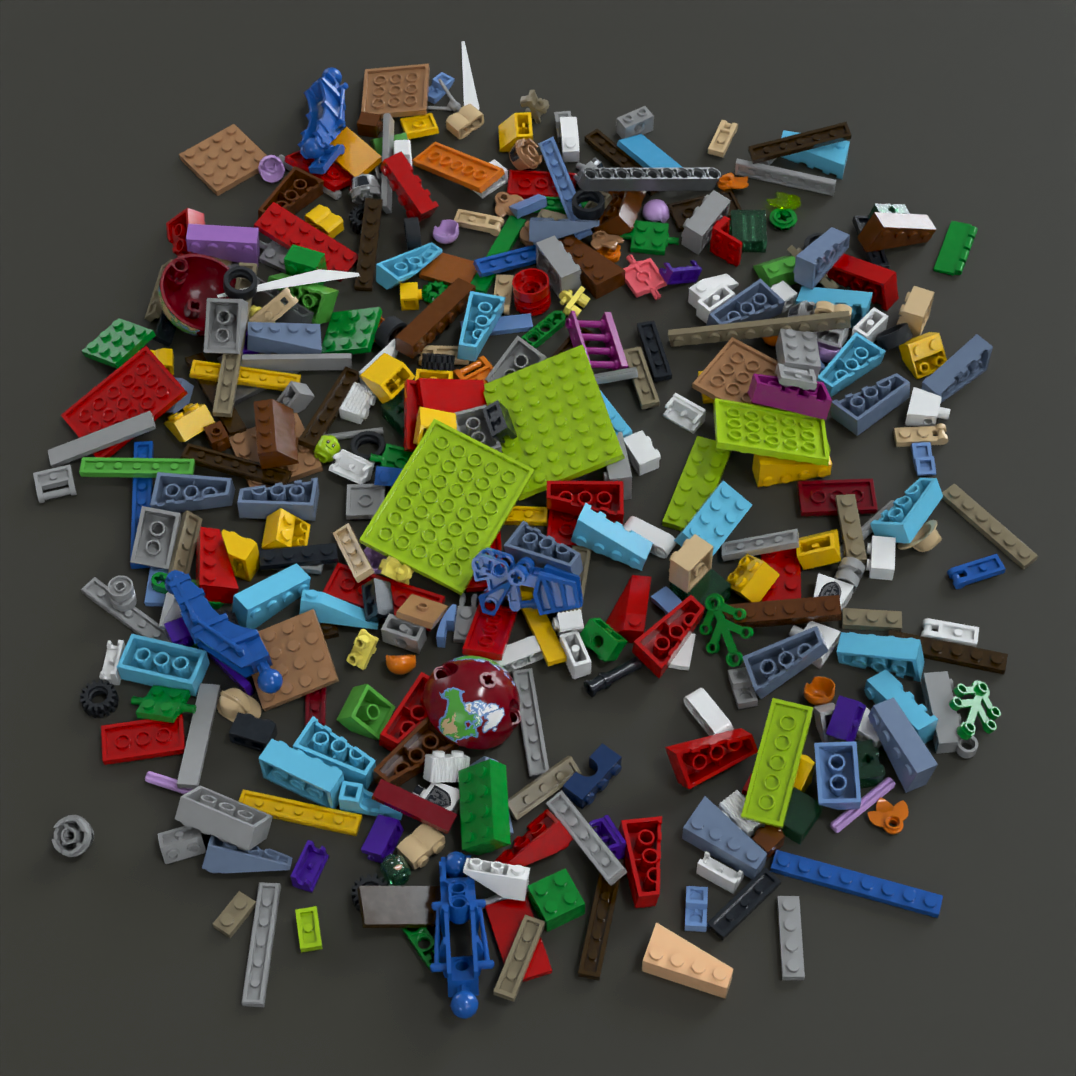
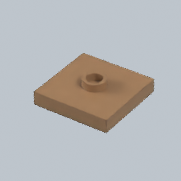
(421, 611)

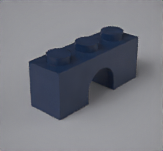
(583, 789)

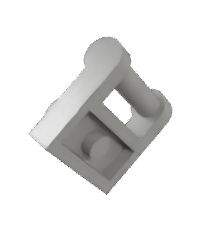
(796, 377)
(54, 478)

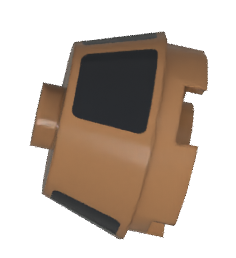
(524, 154)

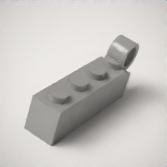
(937, 693)

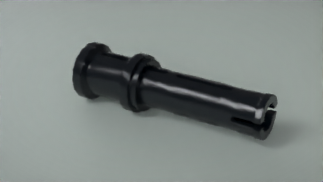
(604, 680)

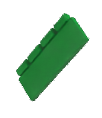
(955, 248)

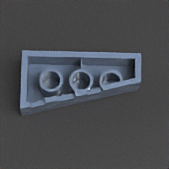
(284, 338)
(959, 369)
(191, 492)
(296, 498)
(783, 660)
(902, 745)
(723, 839)

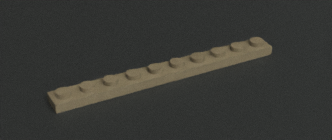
(758, 328)
(231, 363)

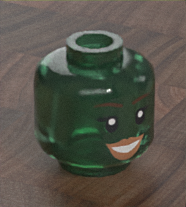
(395, 870)

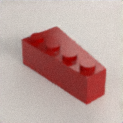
(666, 637)

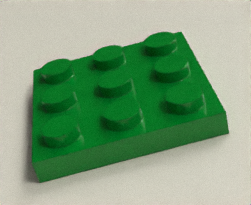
(352, 331)
(118, 343)

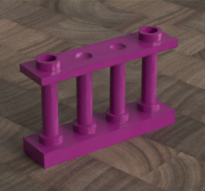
(609, 337)

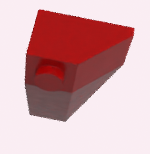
(178, 227)
(631, 609)
(543, 838)

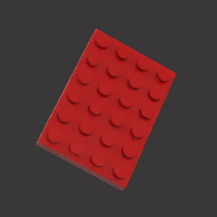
(131, 390)

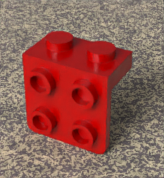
(724, 244)

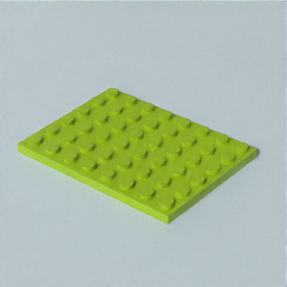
(557, 419)
(447, 506)

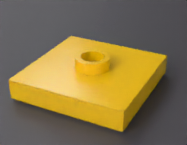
(419, 126)

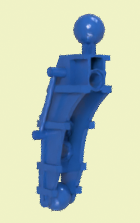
(325, 113)
(229, 643)
(458, 906)

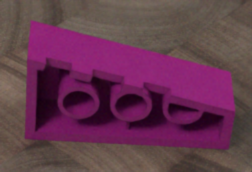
(768, 392)

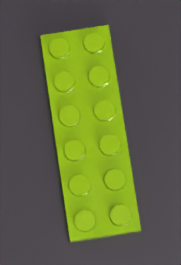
(697, 482)
(777, 763)

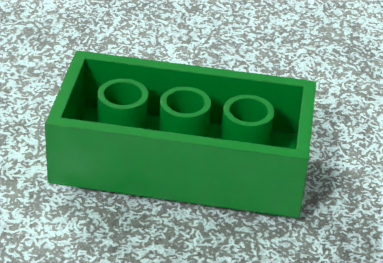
(484, 807)

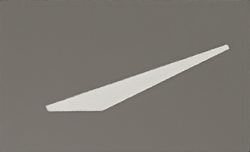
(469, 91)
(302, 279)

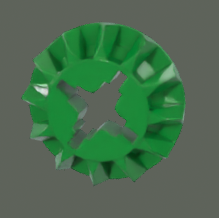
(787, 214)
(427, 293)

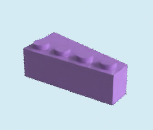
(224, 242)

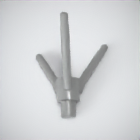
(453, 105)

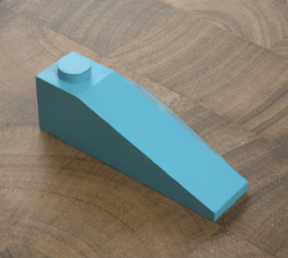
(404, 266)
(334, 610)

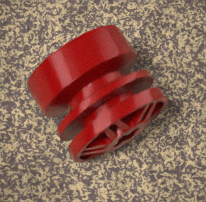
(531, 291)

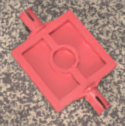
(643, 277)

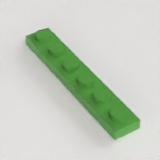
(134, 467)

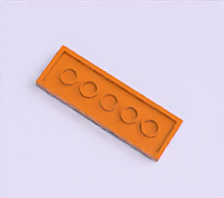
(458, 167)

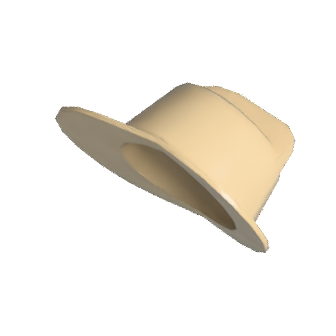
(925, 538)
(237, 701)

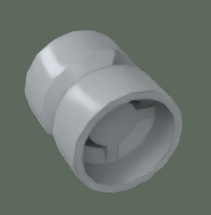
(850, 571)
(122, 593)

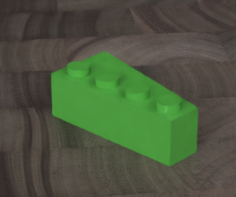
(313, 297)

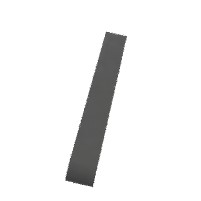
(649, 179)

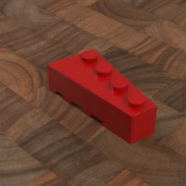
(408, 187)
(867, 278)
(601, 495)
(214, 567)
(406, 717)
(710, 755)
(643, 858)

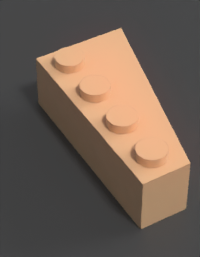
(685, 964)

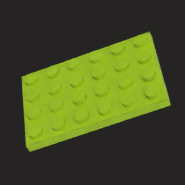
(770, 432)

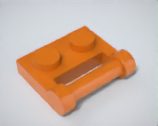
(479, 374)

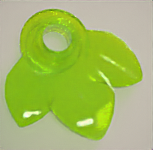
(785, 201)

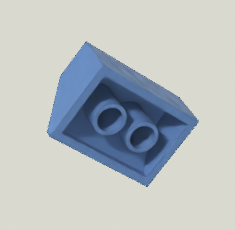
(837, 775)

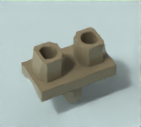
(536, 106)

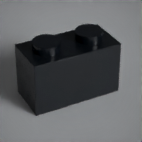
(252, 731)

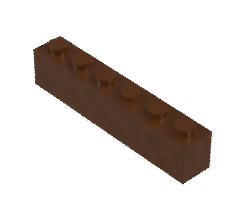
(434, 318)
(788, 611)

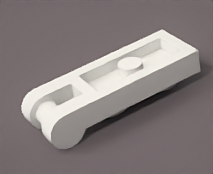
(950, 632)

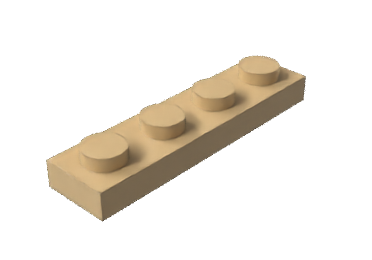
(353, 553)

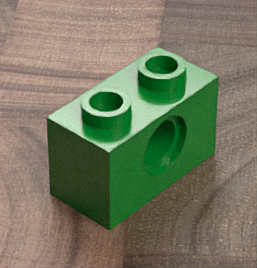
(612, 641)

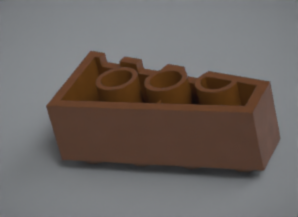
(295, 191)
(895, 230)
(597, 272)
(409, 756)

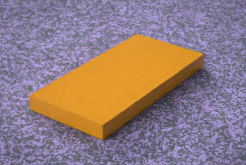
(358, 155)

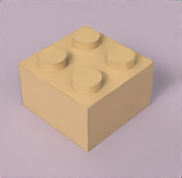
(916, 310)
(690, 563)

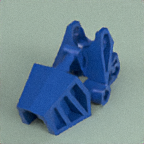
(553, 587)

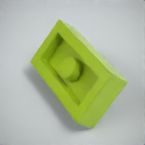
(308, 929)

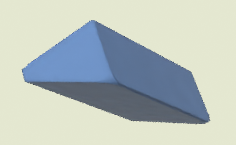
(528, 205)

